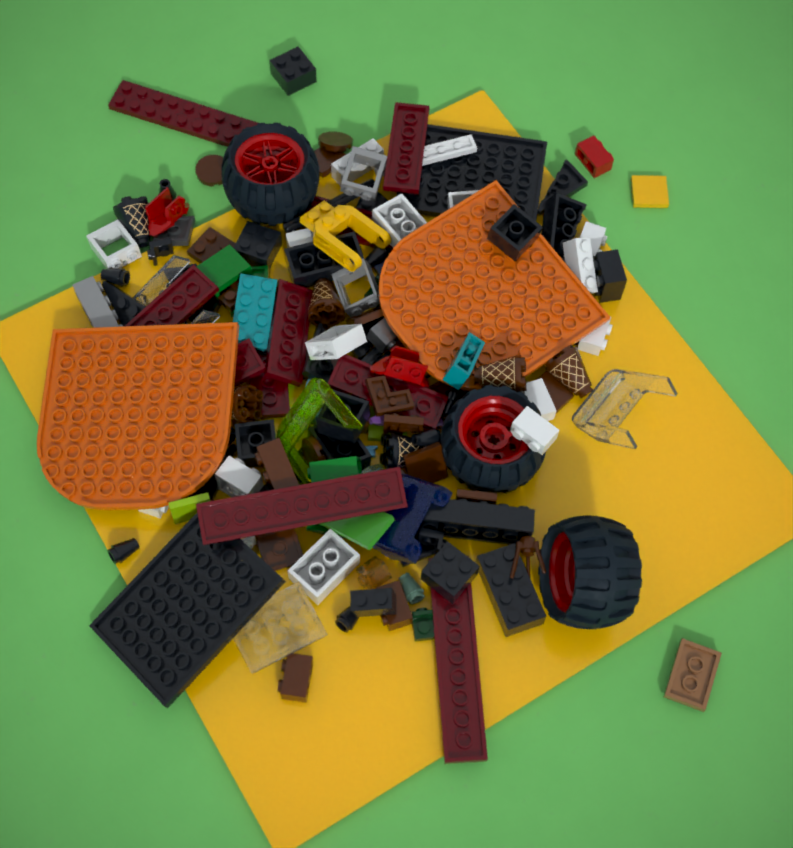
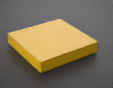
(649, 191)

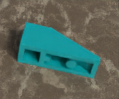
(464, 361)

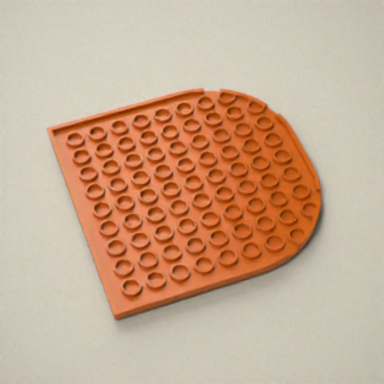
(458, 282)
(136, 412)

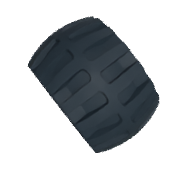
(270, 173)
(463, 451)
(590, 572)

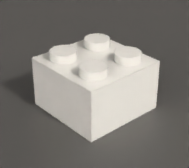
(237, 479)

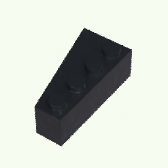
(561, 220)

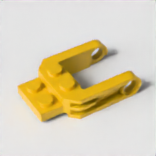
(329, 221)

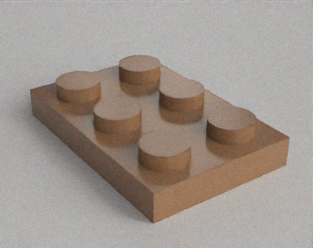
(692, 675)

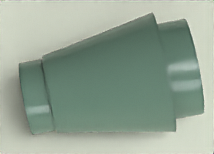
(411, 589)

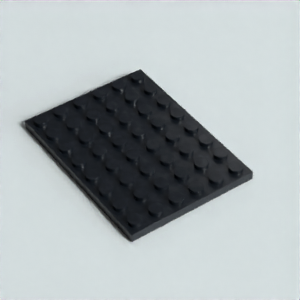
(508, 159)
(185, 609)

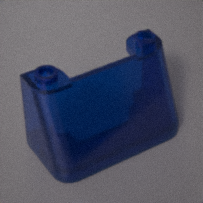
(399, 540)

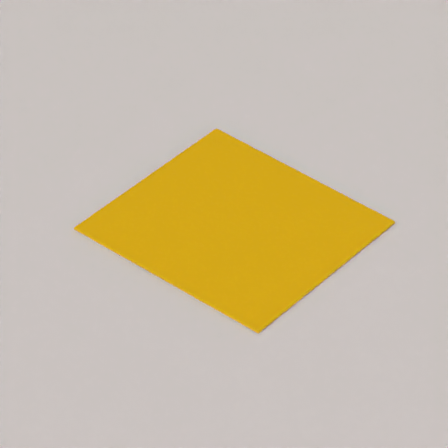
(693, 492)

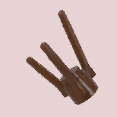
(527, 546)

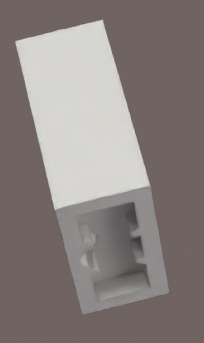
(108, 235)
(336, 342)

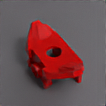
(164, 206)
(402, 365)

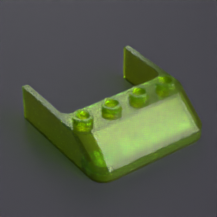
(301, 415)

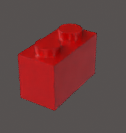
(594, 156)

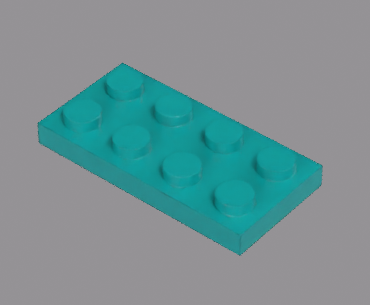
(255, 309)

